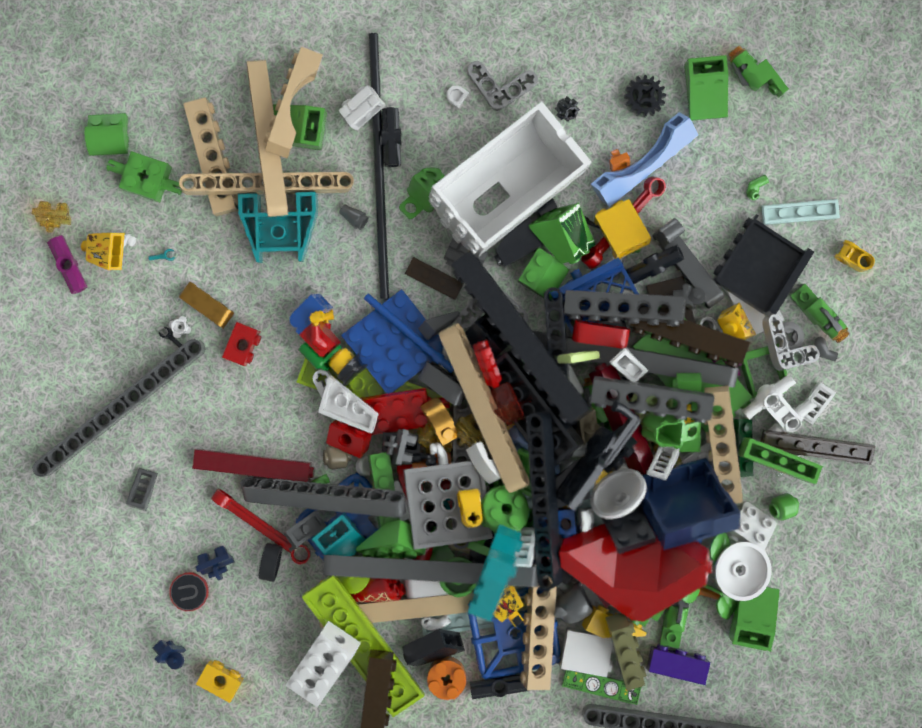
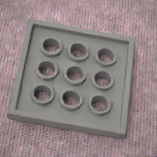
(419, 517)

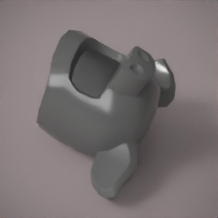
(574, 605)

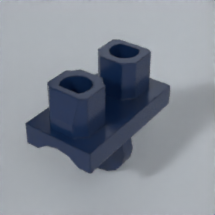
(215, 566)
(169, 653)

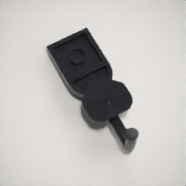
(599, 453)

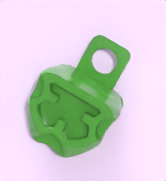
(419, 191)
(668, 430)

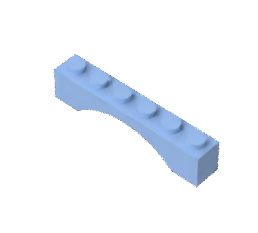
(674, 136)

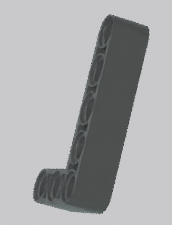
(690, 267)

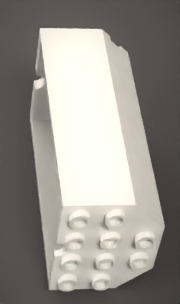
(529, 162)

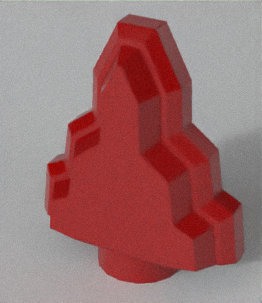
(487, 363)

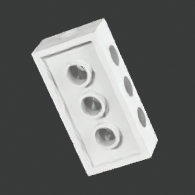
(338, 649)

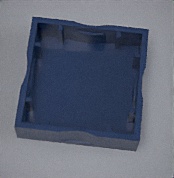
(688, 505)

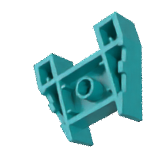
(279, 233)
(495, 572)

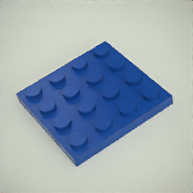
(386, 349)

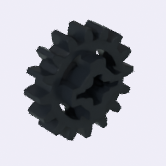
(640, 90)

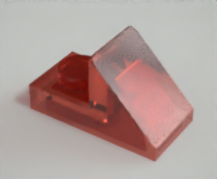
(507, 404)

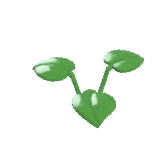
(724, 604)

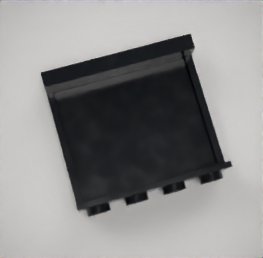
(761, 267)

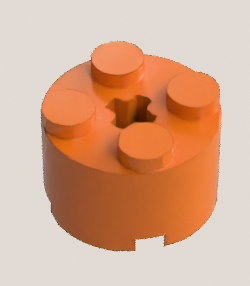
(452, 687)

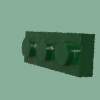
(742, 429)

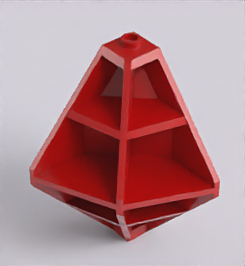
(638, 580)

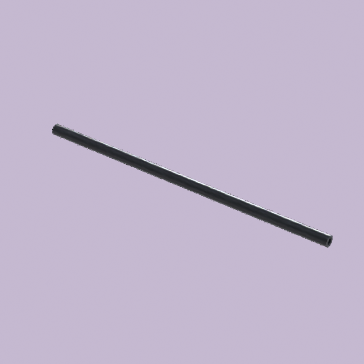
(379, 171)

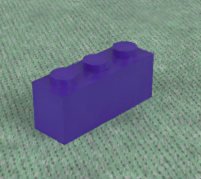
(678, 664)

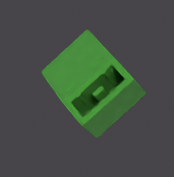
(707, 87)
(309, 125)
(391, 541)
(756, 621)

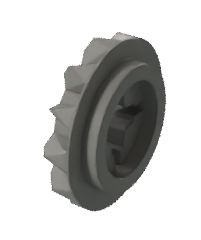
(797, 335)

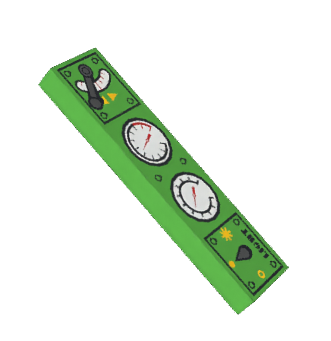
(600, 686)

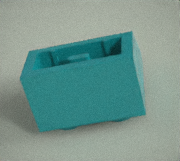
(339, 537)

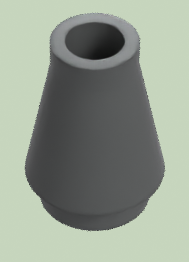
(355, 217)

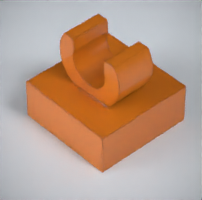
(618, 161)

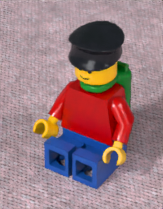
(321, 343)

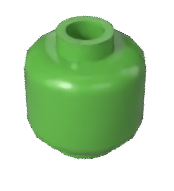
(784, 506)

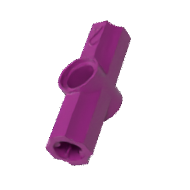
(62, 254)

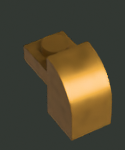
(439, 420)

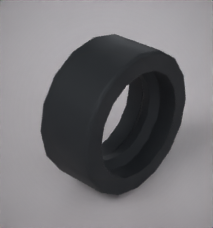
(270, 562)

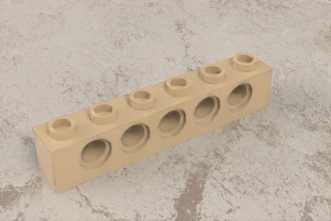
(194, 111)
(726, 436)
(542, 677)

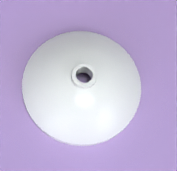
(618, 493)
(752, 575)

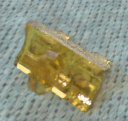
(52, 218)
(468, 433)
(428, 436)

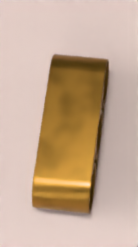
(206, 305)

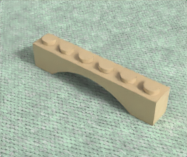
(283, 133)

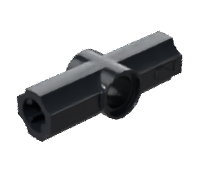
(391, 137)
(655, 264)
(485, 688)

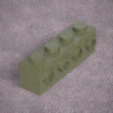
(625, 651)

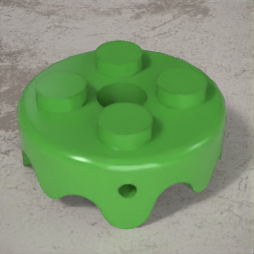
(492, 512)

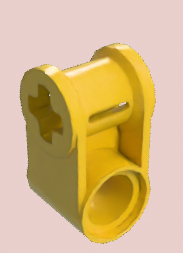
(851, 254)
(470, 504)

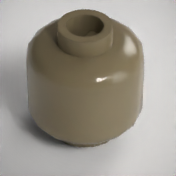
(335, 458)

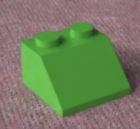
(543, 273)

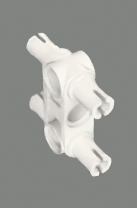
(772, 399)

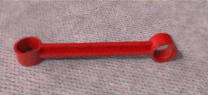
(596, 253)
(227, 502)

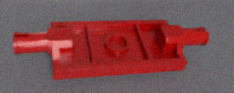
(400, 410)

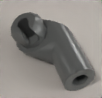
(821, 345)

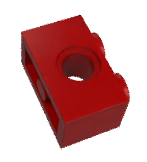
(232, 350)
(348, 438)

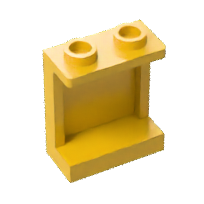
(622, 228)

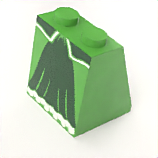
(564, 233)

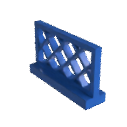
(595, 278)

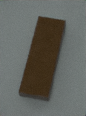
(434, 278)

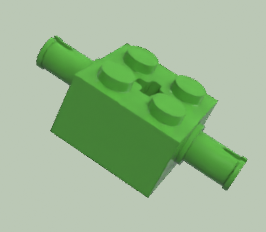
(140, 166)

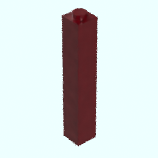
(642, 457)
(252, 465)

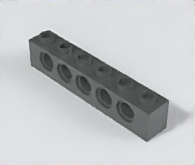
(575, 299)
(704, 400)

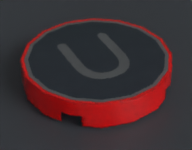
(189, 591)

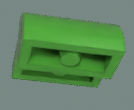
(107, 134)

